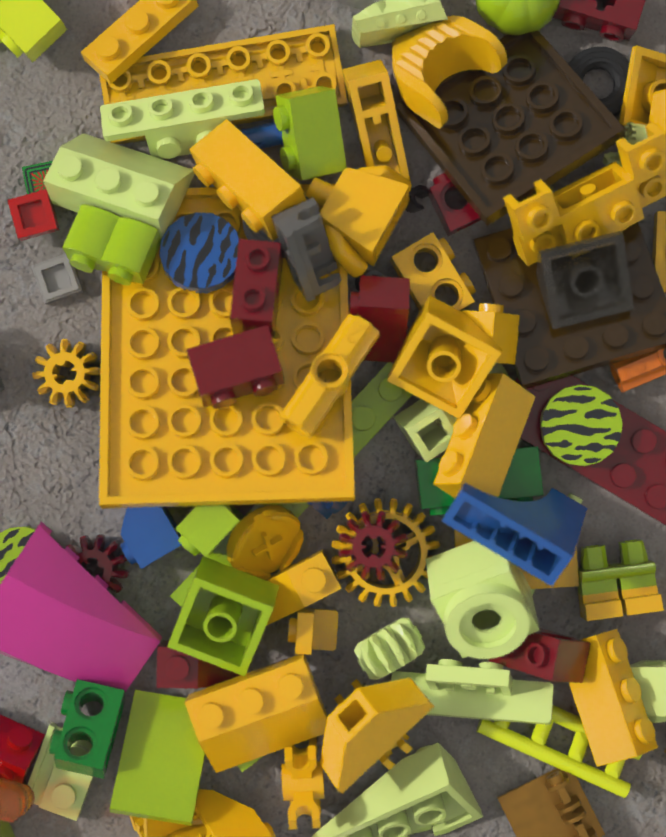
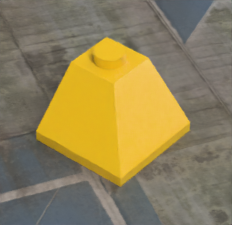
(444, 358)

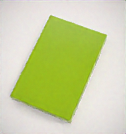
(158, 761)

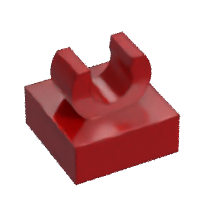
(33, 215)

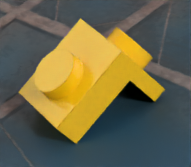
(313, 630)

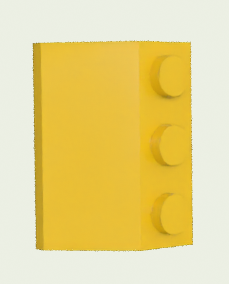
(257, 713)

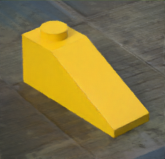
(375, 116)
(303, 585)

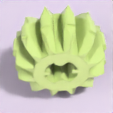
(389, 648)

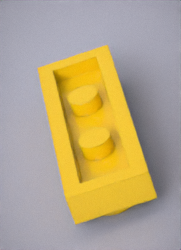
(134, 35)

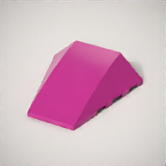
(68, 619)

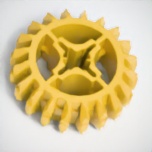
(401, 583)

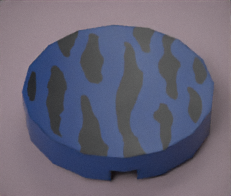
(200, 252)

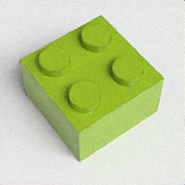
(224, 616)

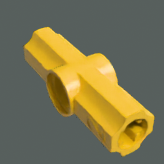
(317, 397)

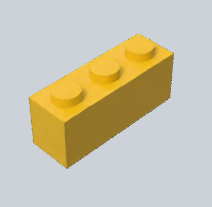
(245, 177)
(485, 437)
(612, 703)

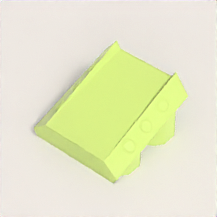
(392, 18)

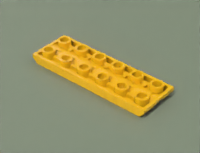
(279, 61)

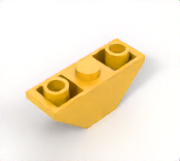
(368, 727)

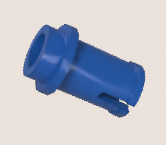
(264, 135)

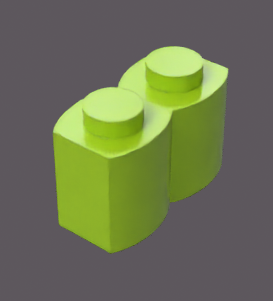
(111, 245)

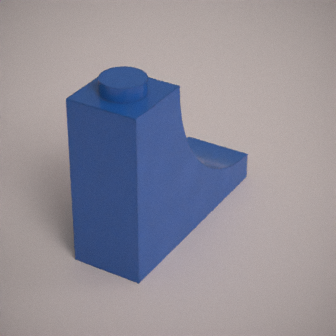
(531, 534)

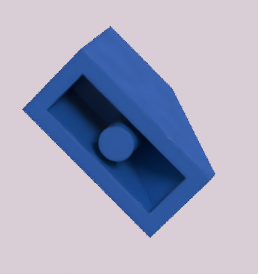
(148, 534)

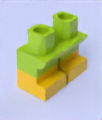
(620, 587)

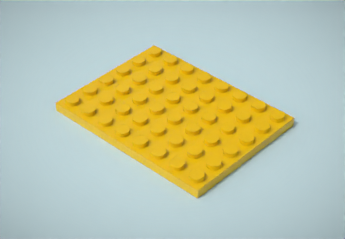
(153, 427)

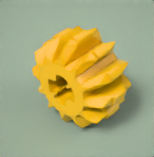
(66, 358)

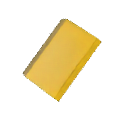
(644, 77)

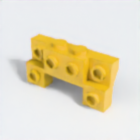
(594, 204)

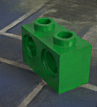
(97, 729)

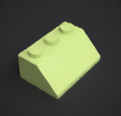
(118, 181)

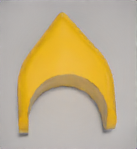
(439, 51)

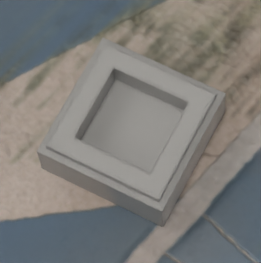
(57, 279)

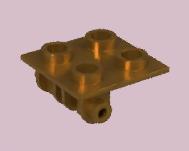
(550, 808)

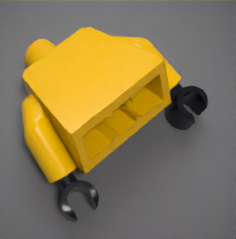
(363, 213)

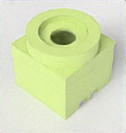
(481, 601)

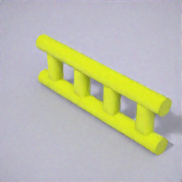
(569, 763)

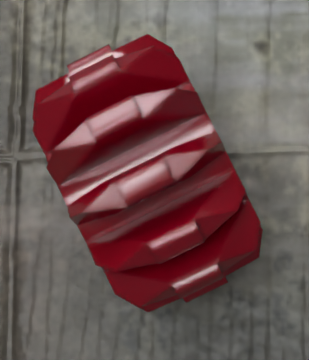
(105, 559)
(373, 560)

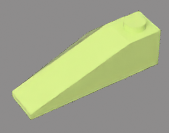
(410, 798)

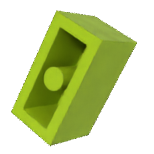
(310, 132)
(207, 527)

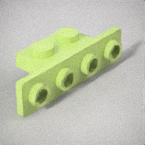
(181, 118)
(482, 693)

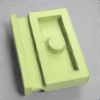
(59, 789)

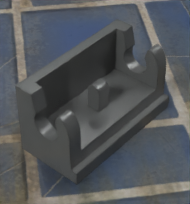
(306, 248)

